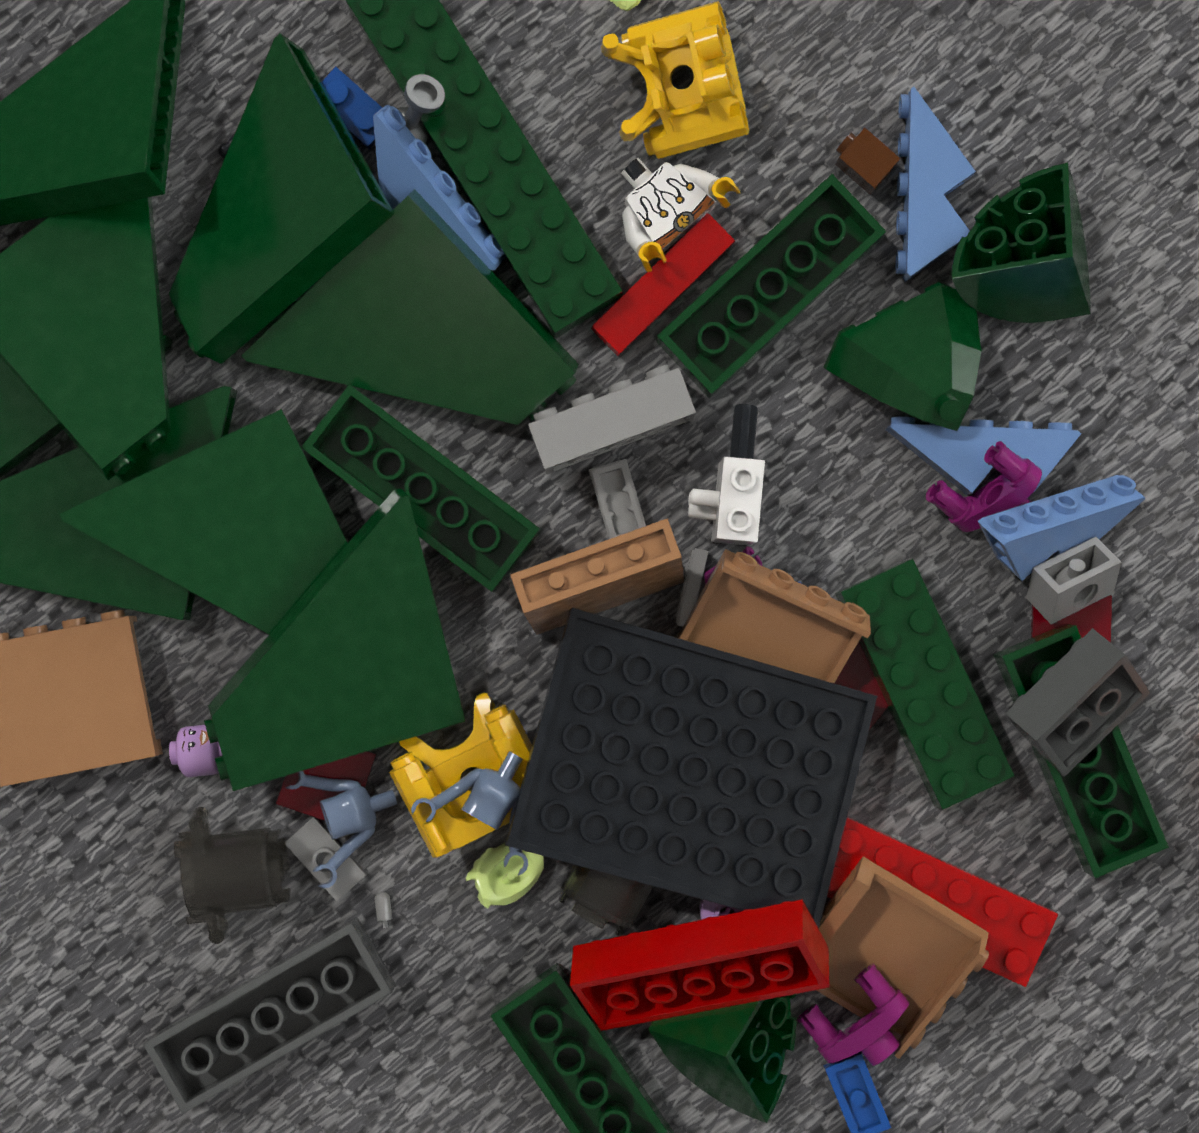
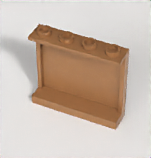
(600, 576)
(774, 619)
(73, 699)
(908, 937)

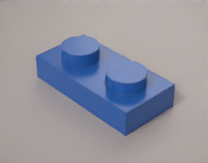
(353, 106)
(857, 1095)

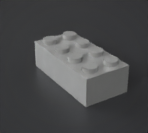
(613, 419)

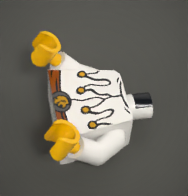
(668, 205)

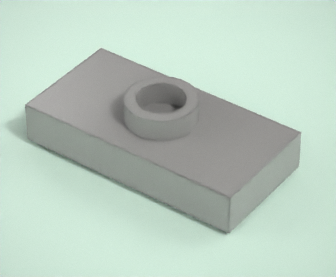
(617, 498)
(692, 585)
(314, 847)

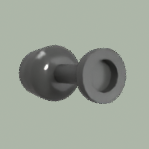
(425, 96)

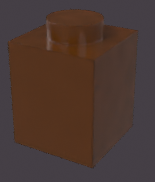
(866, 160)

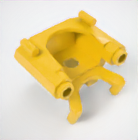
(694, 116)
(451, 825)

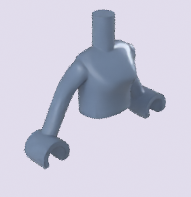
(489, 799)
(346, 814)

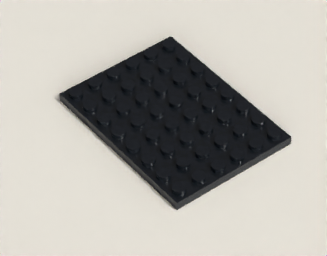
(690, 768)

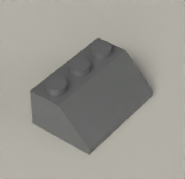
(1078, 701)

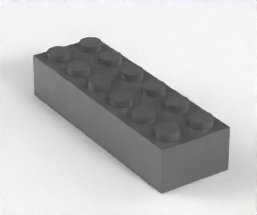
(269, 1015)

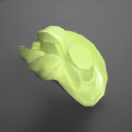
(502, 884)

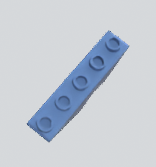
(407, 165)
(931, 172)
(962, 452)
(1057, 523)

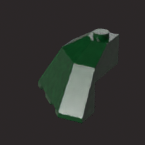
(915, 356)

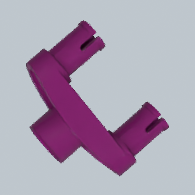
(1005, 492)
(869, 1033)

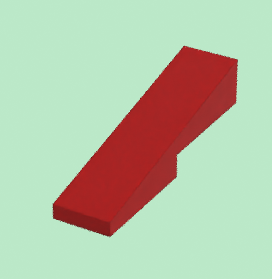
(663, 285)

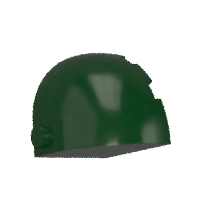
(1027, 253)
(733, 1052)

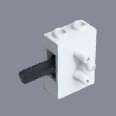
(739, 486)

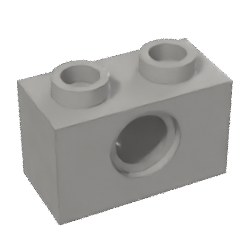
(1073, 580)

